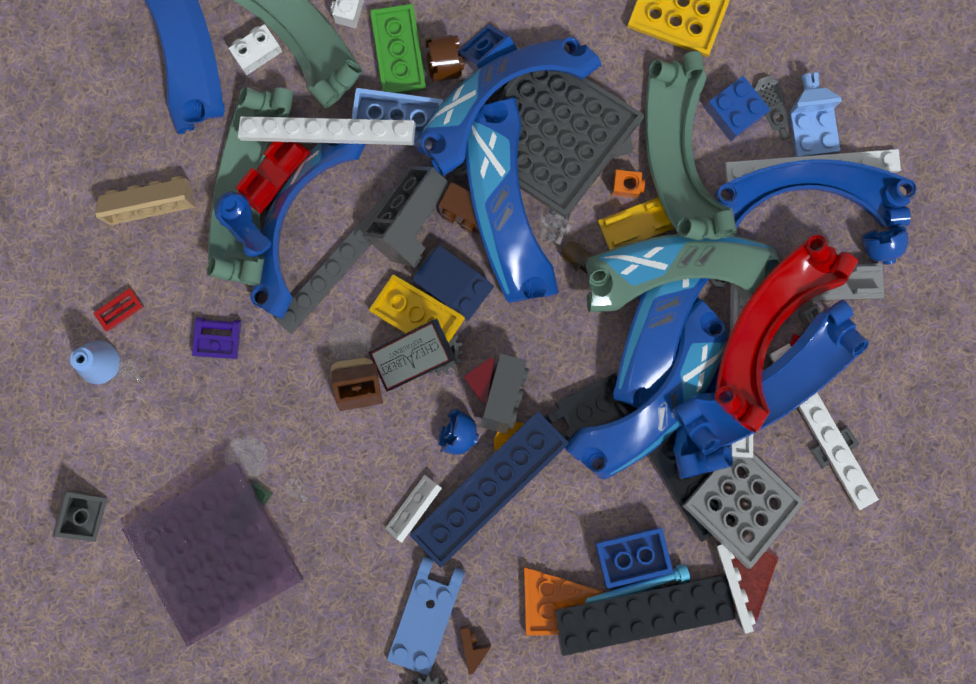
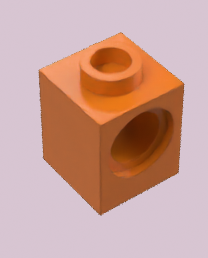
(618, 186)

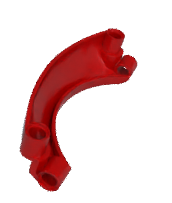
(790, 285)

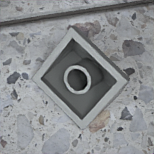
(79, 516)

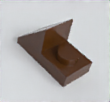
(475, 654)

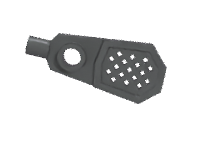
(777, 107)

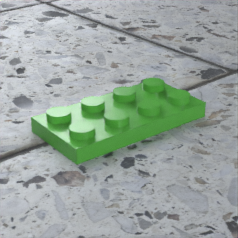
(398, 49)

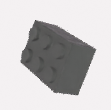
(505, 394)

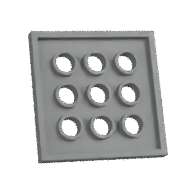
(715, 521)

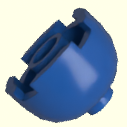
(886, 245)
(458, 434)

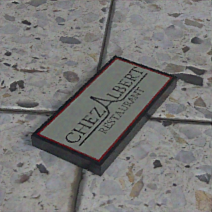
(412, 355)

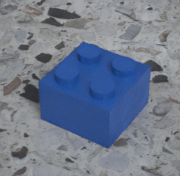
(737, 108)

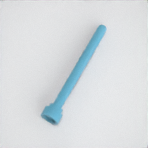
(679, 574)

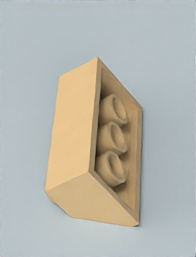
(145, 201)

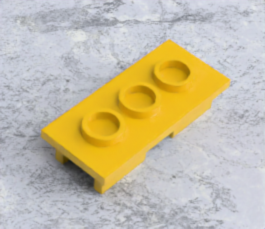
(635, 224)

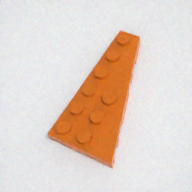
(547, 593)

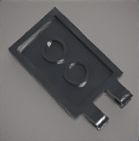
(587, 408)

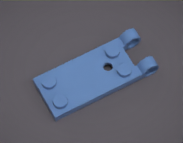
(422, 626)

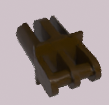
(575, 256)

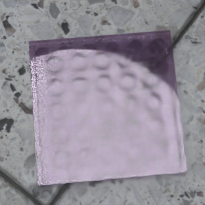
(212, 554)

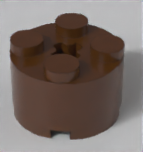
(443, 58)

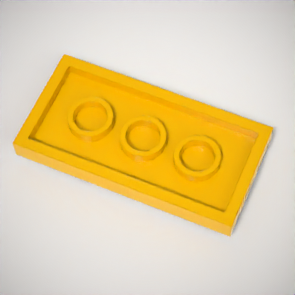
(409, 308)

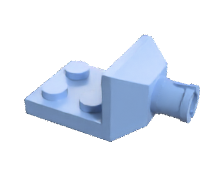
(814, 119)

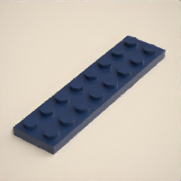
(489, 489)

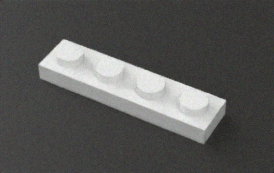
(739, 596)

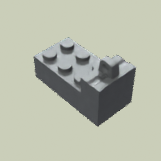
(404, 214)

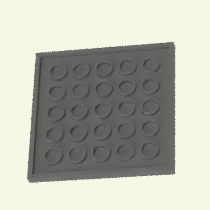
(566, 134)

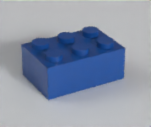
(633, 557)

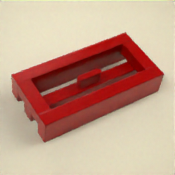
(124, 316)

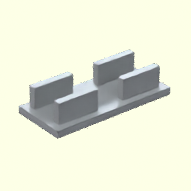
(863, 283)

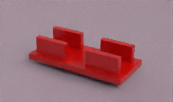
(267, 180)

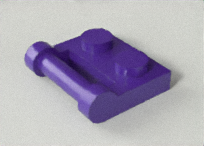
(214, 345)

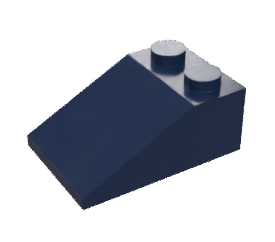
(453, 282)

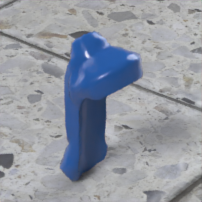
(236, 215)

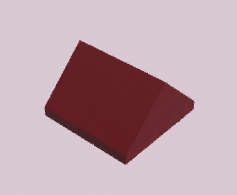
(480, 379)

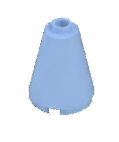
(96, 362)

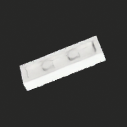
(413, 508)

